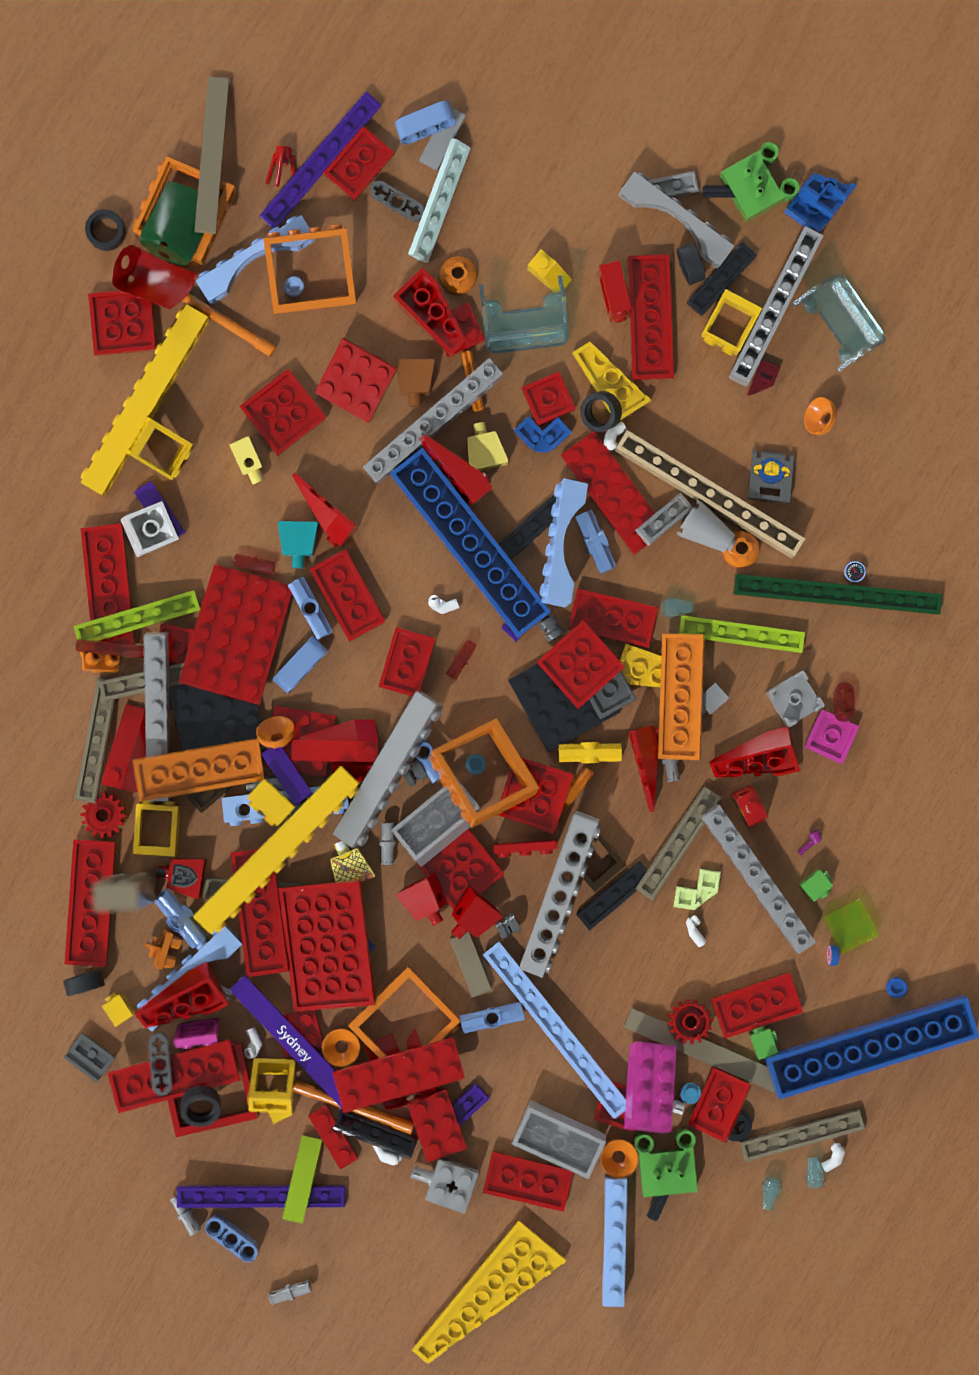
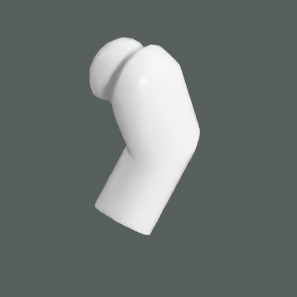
(612, 434)
(441, 606)
(694, 932)
(254, 1045)
(386, 1156)
(836, 1158)

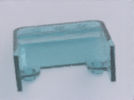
(845, 317)
(526, 327)

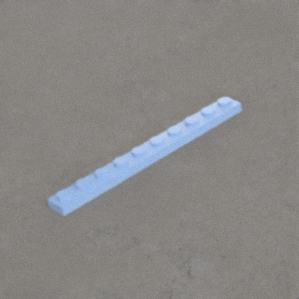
(556, 1029)

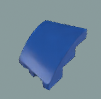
(818, 201)

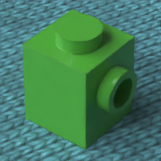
(817, 885)
(763, 1042)

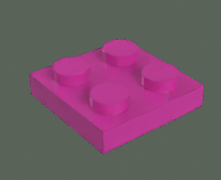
(831, 737)
(197, 1032)

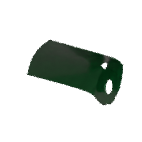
(173, 223)

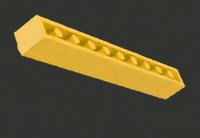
(146, 398)
(276, 850)

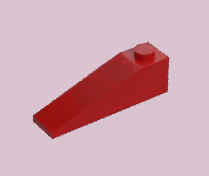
(429, 310)
(465, 478)
(332, 521)
(345, 742)
(127, 745)
(645, 750)
(766, 753)
(189, 995)

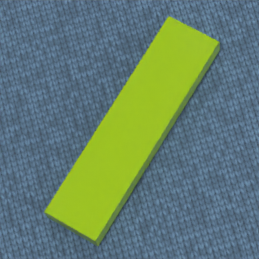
(302, 1179)

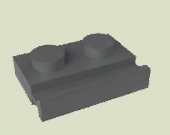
(89, 1057)

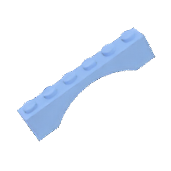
(219, 281)
(558, 584)
(219, 947)
(614, 1241)

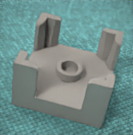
(794, 699)

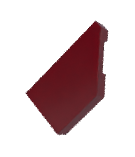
(764, 377)

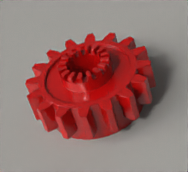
(113, 821)
(700, 1025)

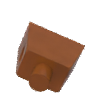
(415, 378)

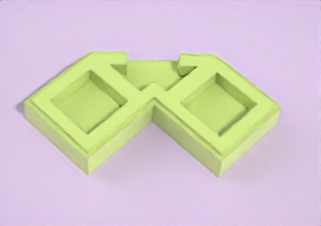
(706, 888)

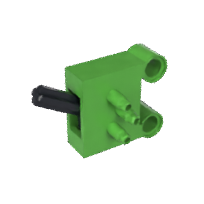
(752, 184)
(666, 1170)

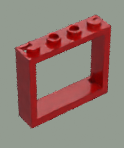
(224, 1120)

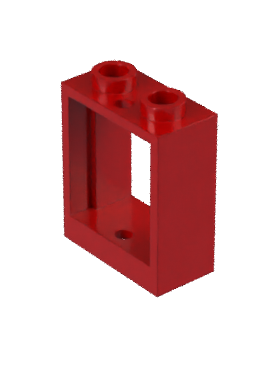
(614, 291)

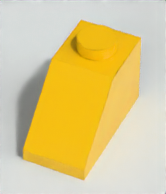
(547, 271)

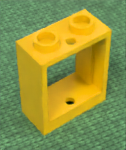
(740, 304)
(142, 437)
(157, 850)
(280, 1101)

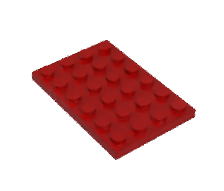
(236, 634)
(327, 945)

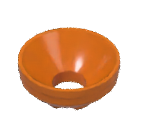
(460, 285)
(815, 416)
(742, 560)
(273, 728)
(337, 1058)
(623, 1168)

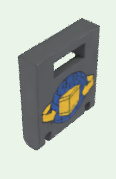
(773, 473)

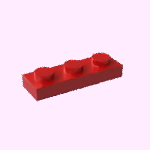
(335, 1141)

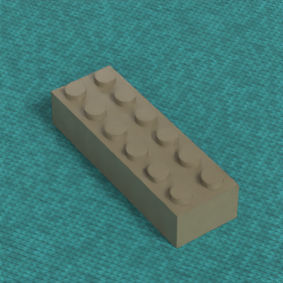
(125, 892)

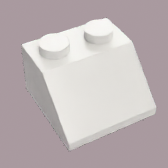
(149, 529)

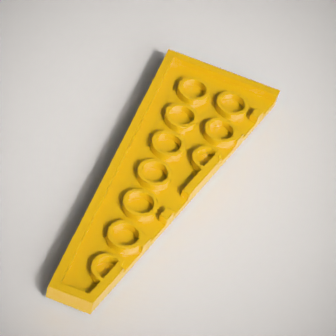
(506, 1273)

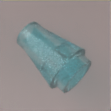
(675, 607)
(814, 1173)
(770, 1191)

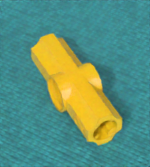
(590, 752)

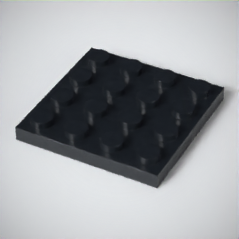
(551, 710)
(212, 718)

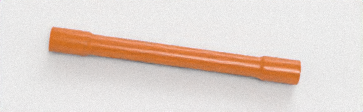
(258, 342)
(394, 1121)

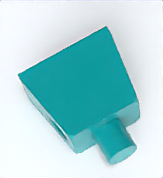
(298, 540)

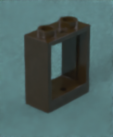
(608, 873)

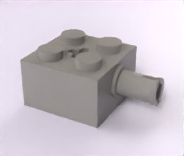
(445, 1172)

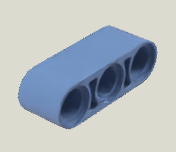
(425, 122)
(300, 665)
(236, 1248)

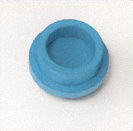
(476, 764)
(690, 1093)

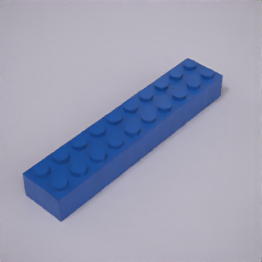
(470, 543)
(872, 1046)

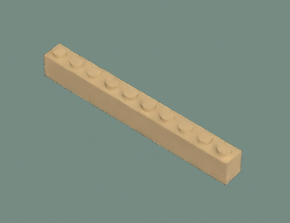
(710, 494)

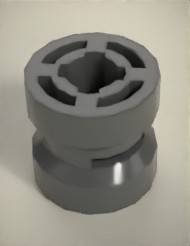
(551, 628)
(418, 771)
(508, 925)

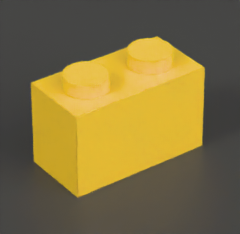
(271, 803)

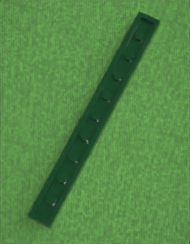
(837, 594)

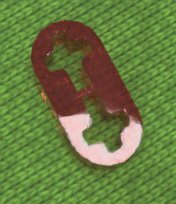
(839, 702)

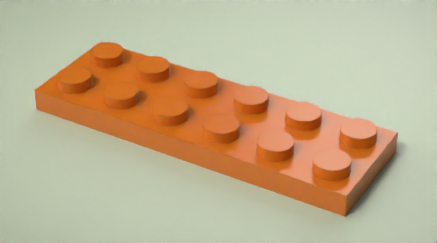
(681, 696)
(198, 769)

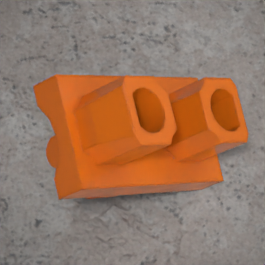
(99, 662)
(161, 958)

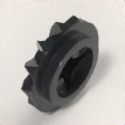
(743, 1128)

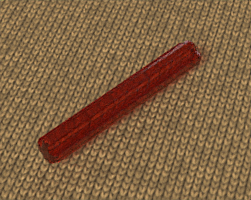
(109, 648)

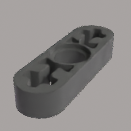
(399, 210)
(154, 1049)

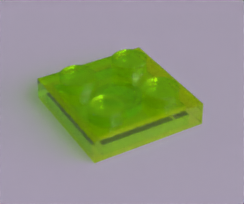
(850, 926)

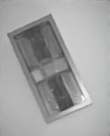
(433, 826)
(559, 1139)

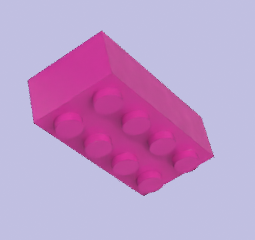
(650, 1087)

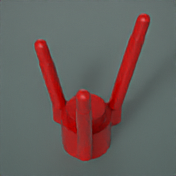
(281, 157)

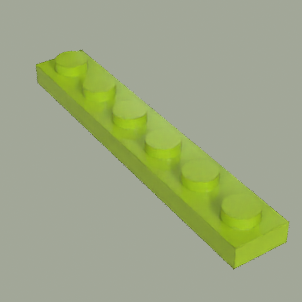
(138, 617)
(743, 634)

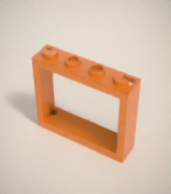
(156, 189)
(296, 235)
(511, 757)
(407, 973)

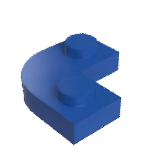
(540, 440)

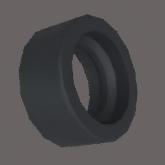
(95, 217)
(691, 264)
(588, 418)
(84, 982)
(204, 1118)

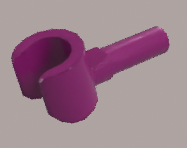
(815, 838)

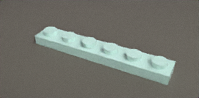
(439, 200)

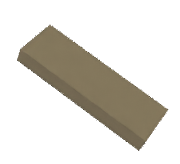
(470, 965)

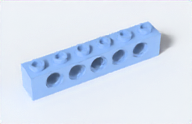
(232, 805)

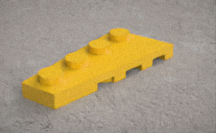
(607, 377)
(641, 667)

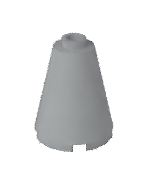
(707, 529)

